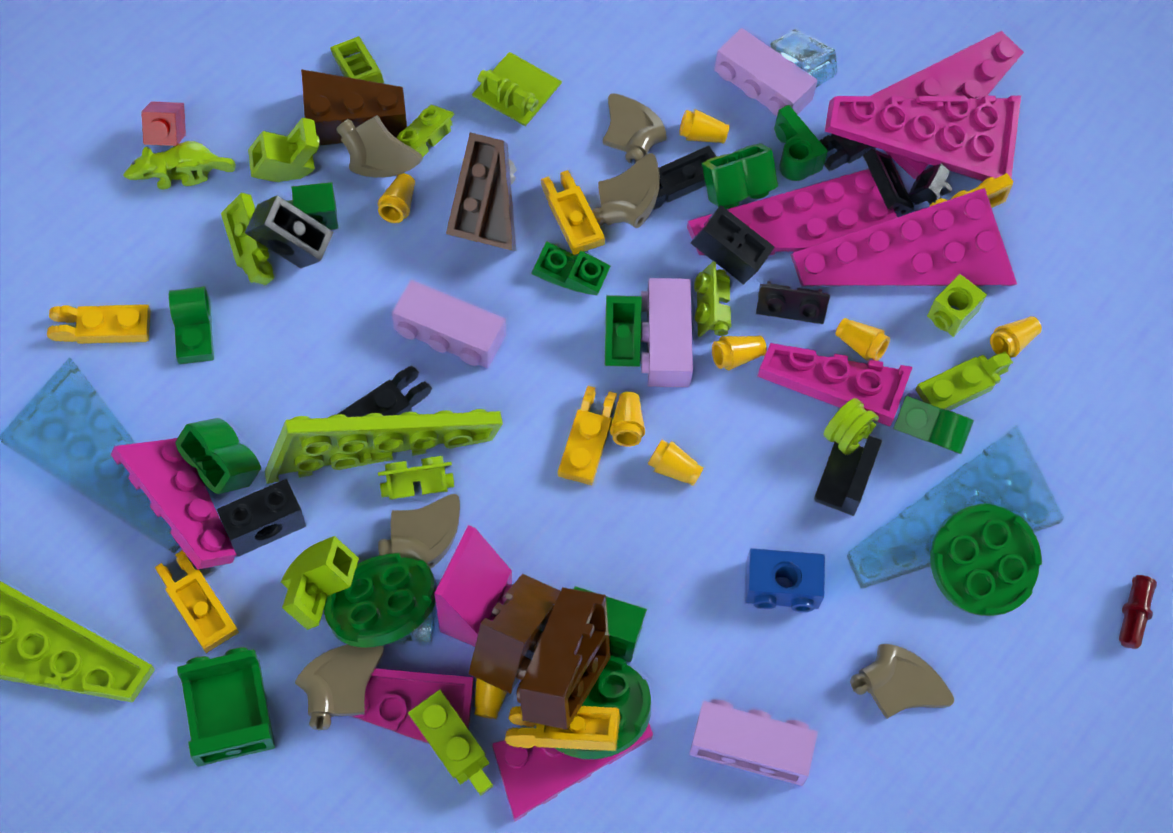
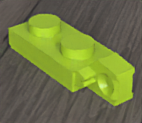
(247, 251)
(964, 381)
(452, 741)

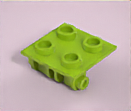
(516, 88)

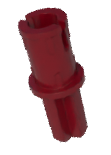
(1137, 611)

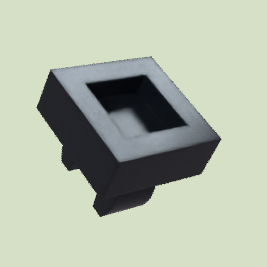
(930, 185)

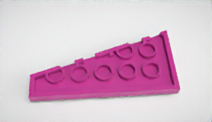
(966, 73)
(960, 132)
(812, 212)
(914, 250)

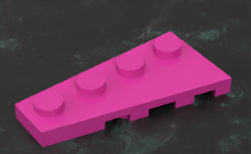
(837, 379)

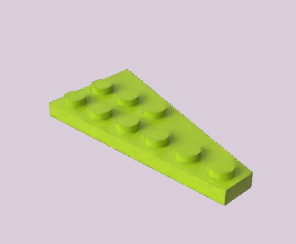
(359, 441)
(62, 655)

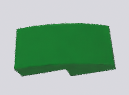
(577, 273)

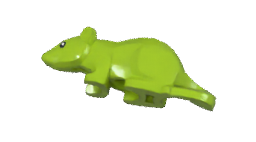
(185, 162)

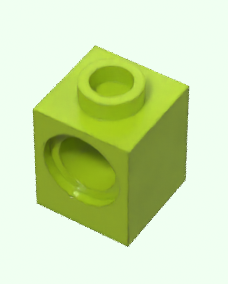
(962, 295)

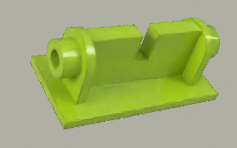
(428, 126)
(711, 288)
(401, 478)

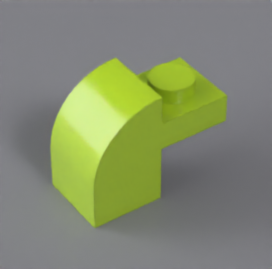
(284, 157)
(315, 575)

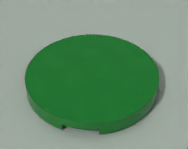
(985, 559)
(384, 602)
(622, 689)

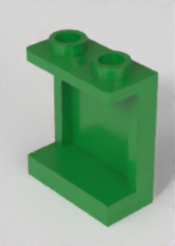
(226, 706)

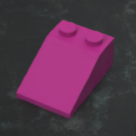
(471, 587)

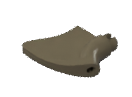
(632, 127)
(375, 150)
(629, 195)
(424, 531)
(901, 682)
(338, 683)

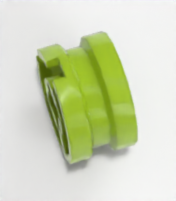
(850, 426)

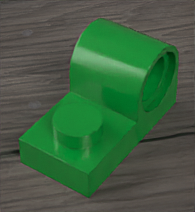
(799, 144)
(193, 324)
(933, 424)

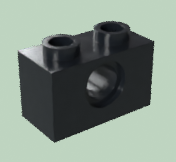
(289, 232)
(262, 517)

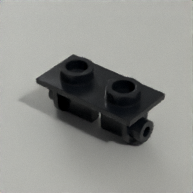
(792, 304)

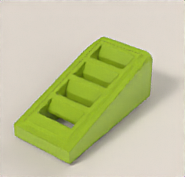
(357, 66)

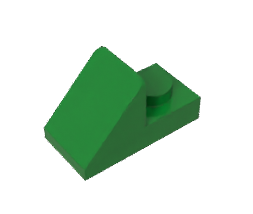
(622, 330)

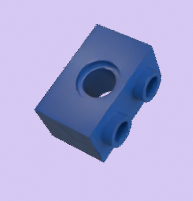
(801, 568)

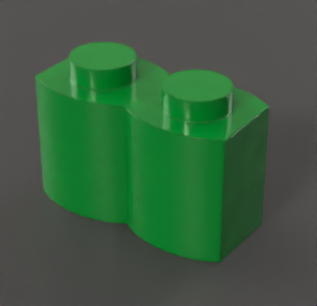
(740, 175)
(218, 455)

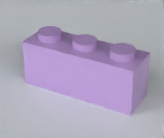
(764, 73)
(449, 324)
(667, 332)
(754, 742)

